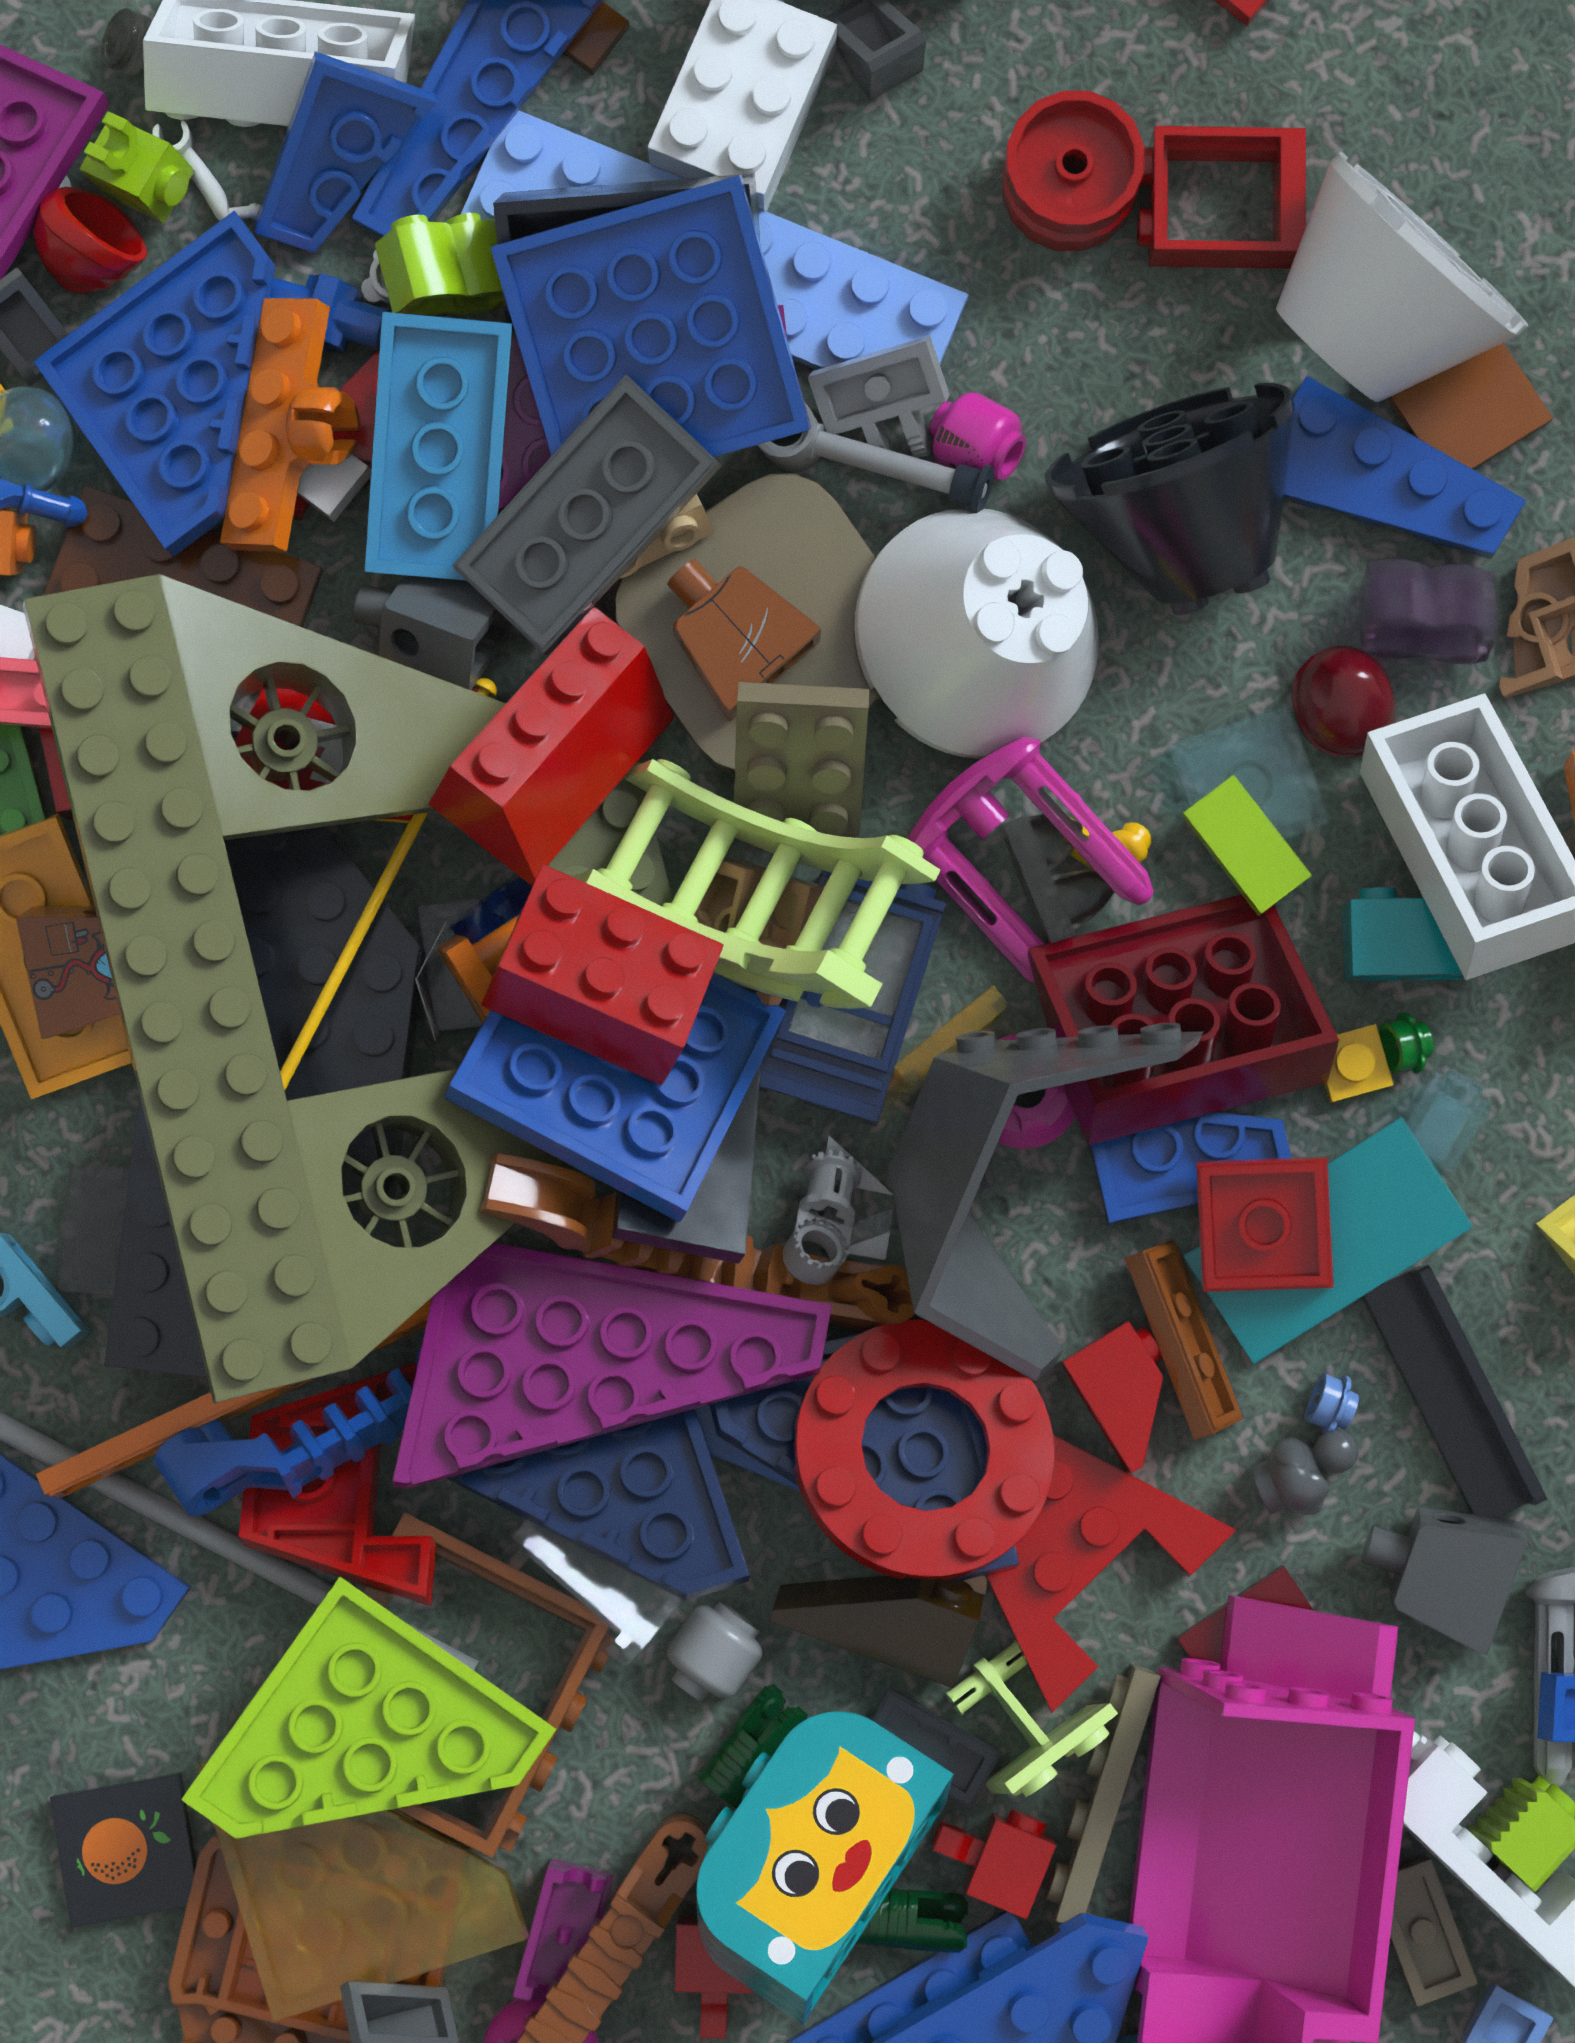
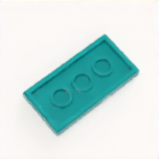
(1384, 1218)

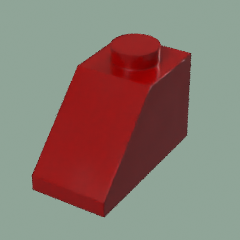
(1120, 1388)

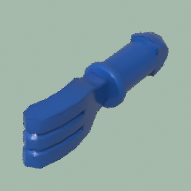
(43, 504)

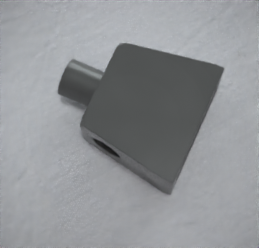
(435, 627)
(1451, 1571)

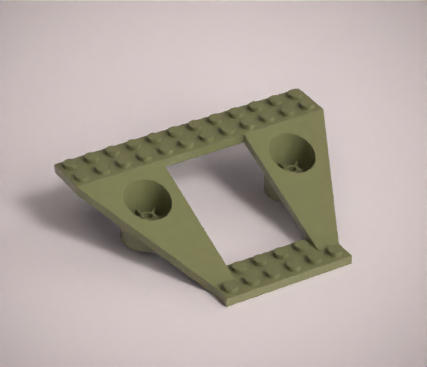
(155, 784)

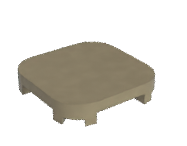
(797, 545)

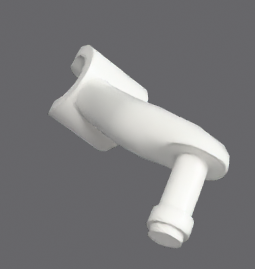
(205, 180)

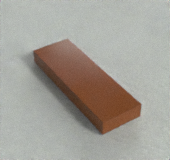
(1184, 1339)

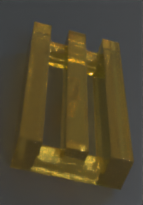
(973, 1018)

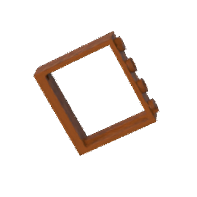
(563, 1707)

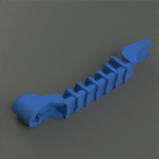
(211, 1467)

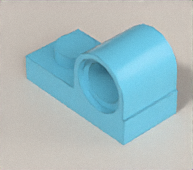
(25, 1284)

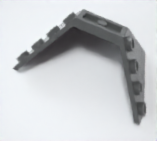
(945, 1153)

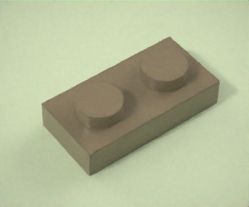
(1427, 1936)

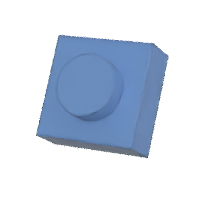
(1506, 2019)

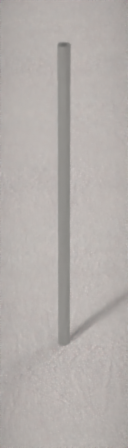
(192, 1527)

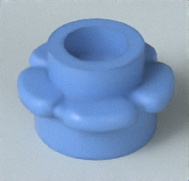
(1335, 1405)

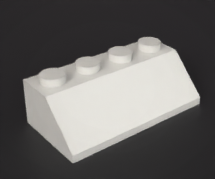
(253, 55)

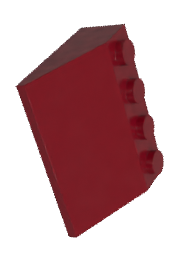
(1209, 972)

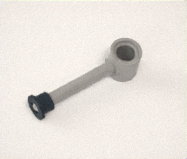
(964, 484)

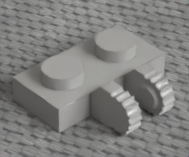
(880, 388)

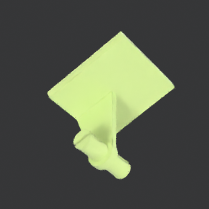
(1034, 1766)

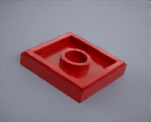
(1265, 1224)

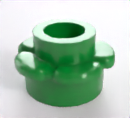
(1413, 1041)

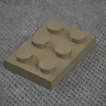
(802, 754)

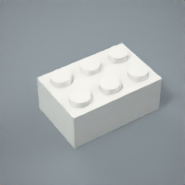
(744, 93)

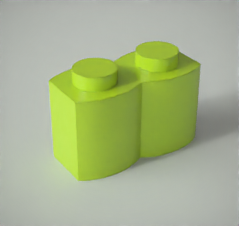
(441, 266)

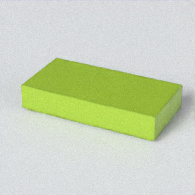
(1246, 845)

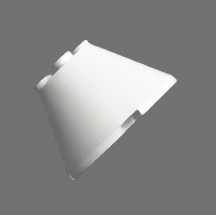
(976, 631)

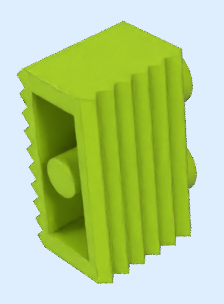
(1529, 1829)

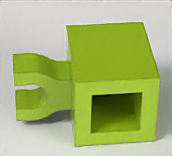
(136, 168)

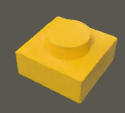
(1358, 1065)

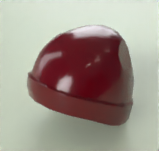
(1341, 699)

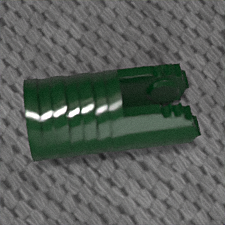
(750, 1736)
(918, 1922)

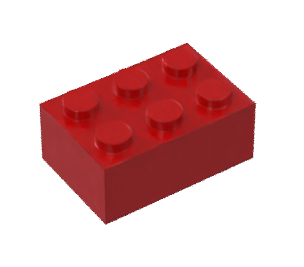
(602, 975)

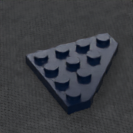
(915, 1443)
(633, 1499)

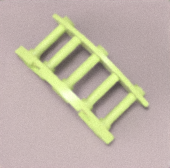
(744, 959)

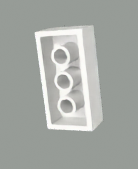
(1473, 834)

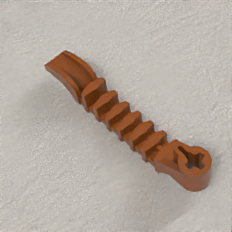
(564, 1209)
(620, 1939)

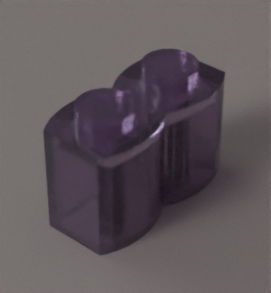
(1427, 611)

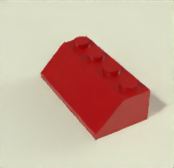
(557, 747)

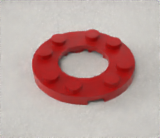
(868, 1521)

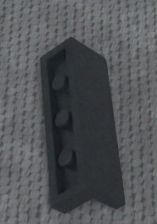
(1453, 1394)

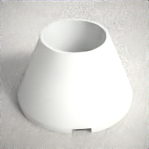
(1385, 290)

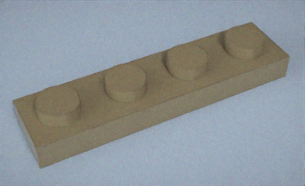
(1093, 1820)

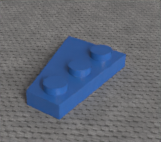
(333, 146)
(1157, 1166)

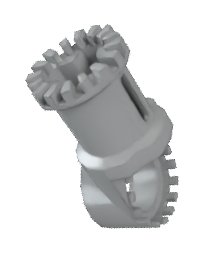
(830, 1230)

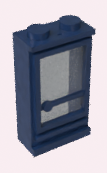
(849, 1055)

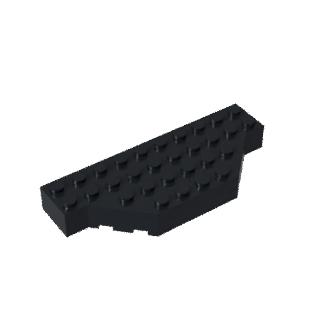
(298, 911)

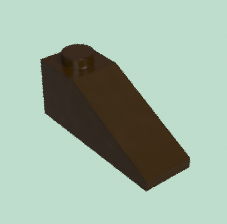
(896, 1621)

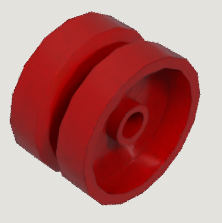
(1108, 161)

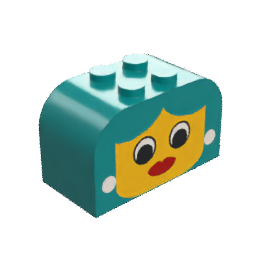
(813, 1854)

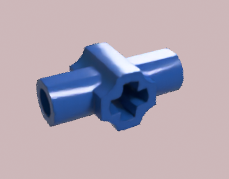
(348, 315)

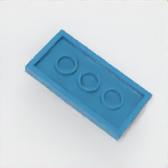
(435, 441)

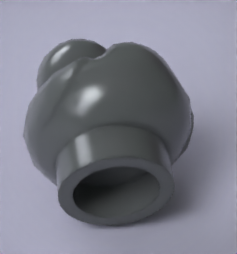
(1293, 1474)

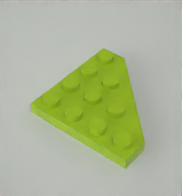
(362, 1725)

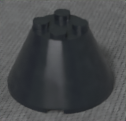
(1187, 492)

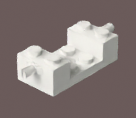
(1437, 1800)

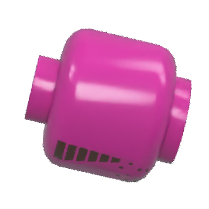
(977, 434)

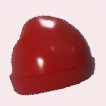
(86, 240)

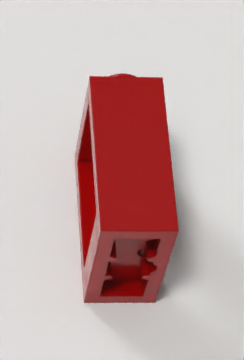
(1229, 144)

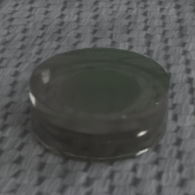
(124, 42)

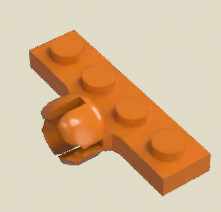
(284, 425)

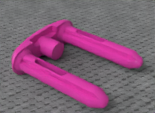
(972, 801)

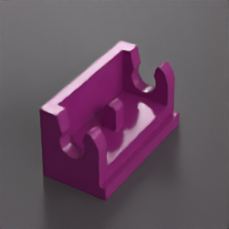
(562, 1922)

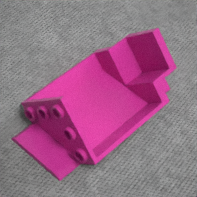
(1272, 1833)

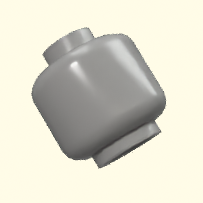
(714, 1651)

